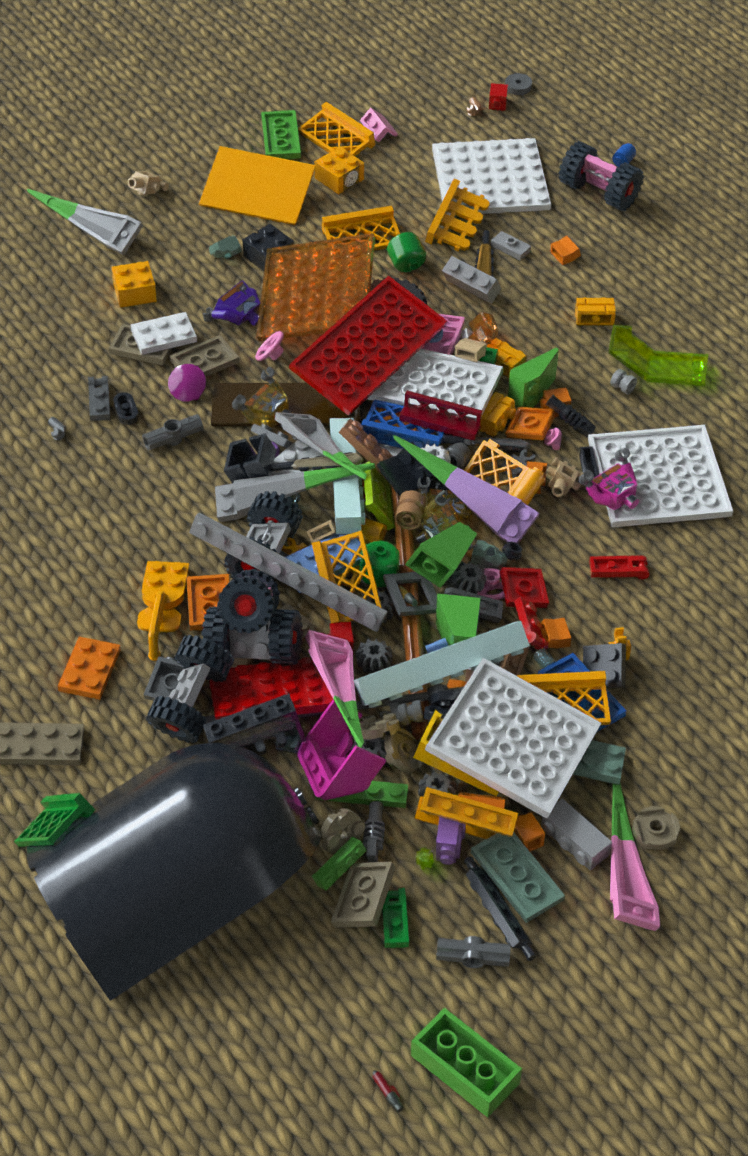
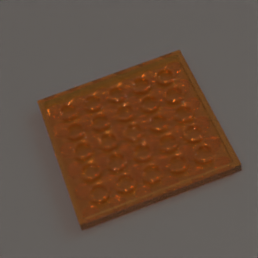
(313, 285)

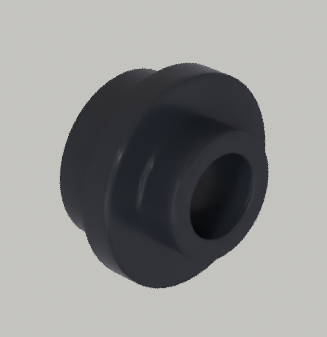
(512, 551)

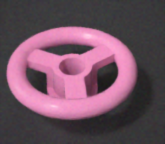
(271, 347)
(492, 583)

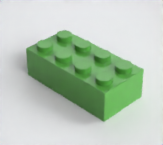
(466, 1062)

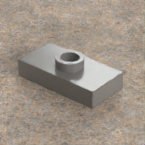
(511, 245)

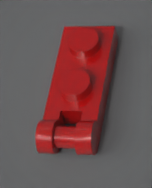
(619, 566)
(531, 625)

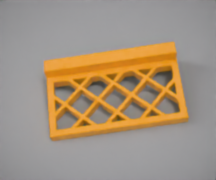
(346, 125)
(358, 221)
(326, 569)
(575, 682)

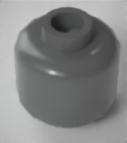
(459, 454)

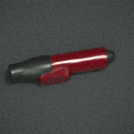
(390, 1092)

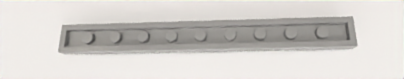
(288, 572)

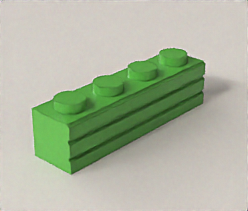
(339, 863)

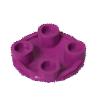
(187, 382)

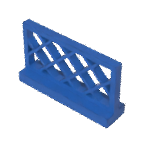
(384, 430)

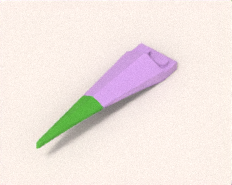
(497, 509)

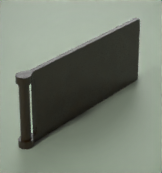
(301, 400)

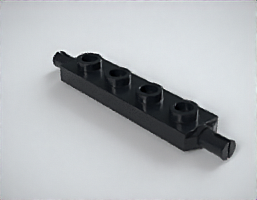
(496, 905)

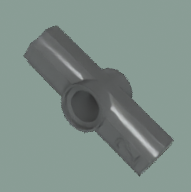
(172, 432)
(473, 952)

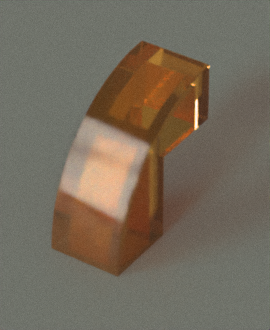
(483, 328)

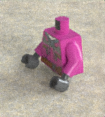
(614, 486)

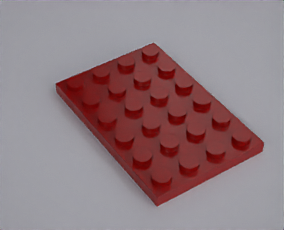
(265, 681)

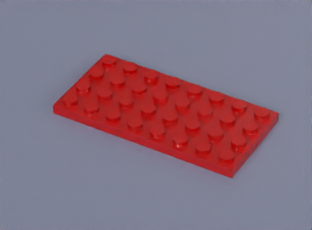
(368, 345)

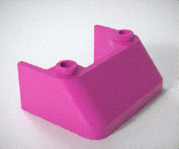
(325, 760)

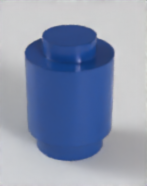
(624, 154)

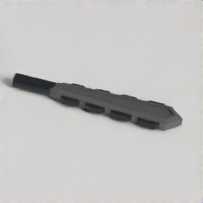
(508, 444)

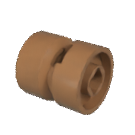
(410, 510)

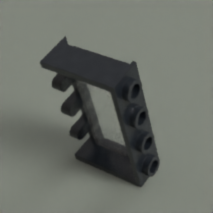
(256, 725)

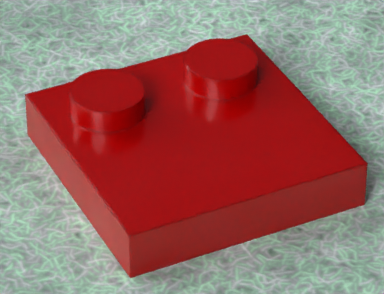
(524, 583)

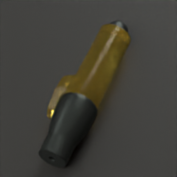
(408, 597)

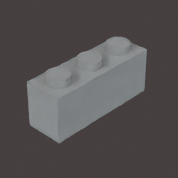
(471, 279)
(576, 835)

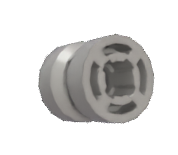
(623, 381)

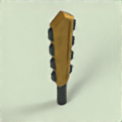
(484, 259)

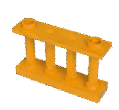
(480, 818)

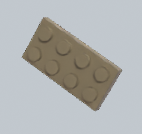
(41, 743)

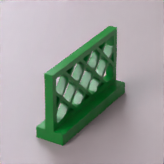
(54, 820)

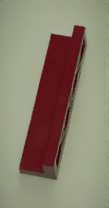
(441, 419)

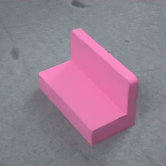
(378, 124)

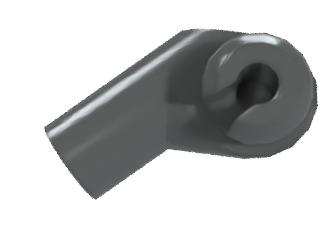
(59, 428)

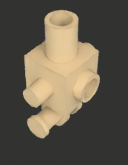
(146, 183)
(563, 477)

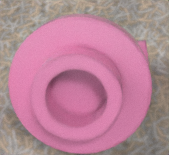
(553, 438)

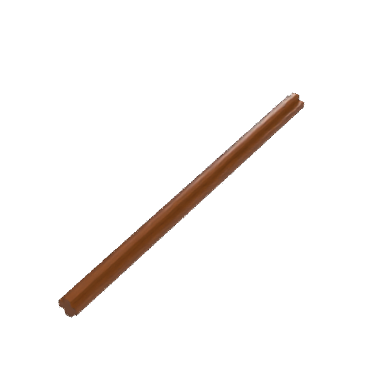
(412, 623)

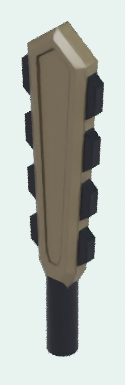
(315, 463)

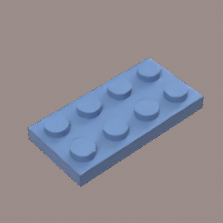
(306, 558)

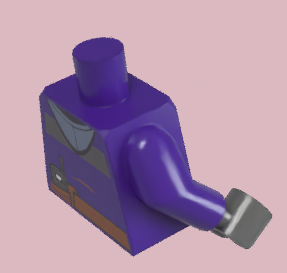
(236, 306)

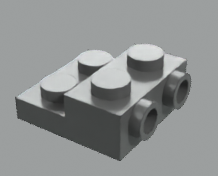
(163, 678)

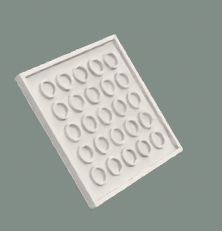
(501, 170)
(673, 474)
(513, 737)

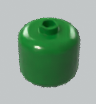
(406, 252)
(383, 559)

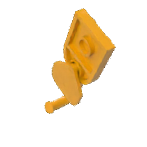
(162, 591)

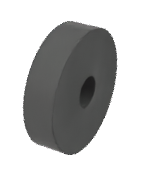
(518, 84)

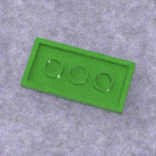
(281, 134)

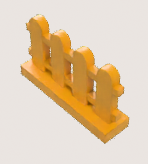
(452, 223)

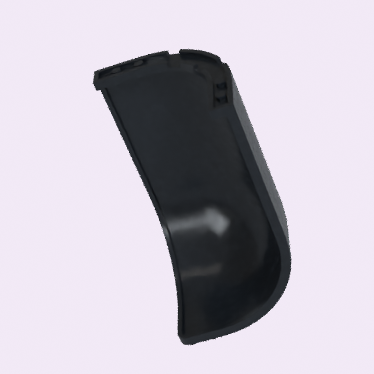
(173, 859)

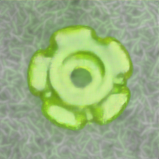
(425, 858)

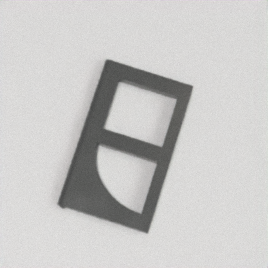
(393, 579)

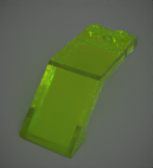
(657, 365)

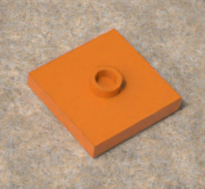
(530, 423)

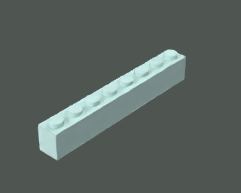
(347, 493)
(441, 663)

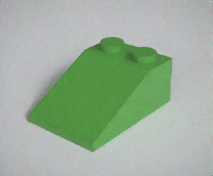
(532, 378)

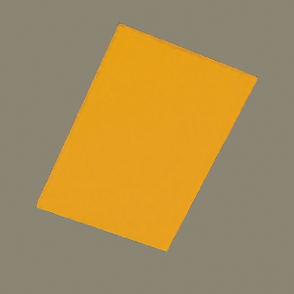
(257, 185)

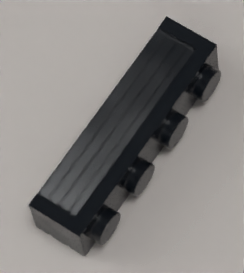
(588, 460)

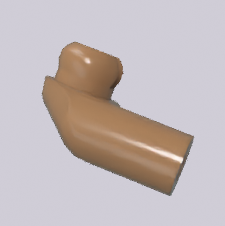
(475, 107)

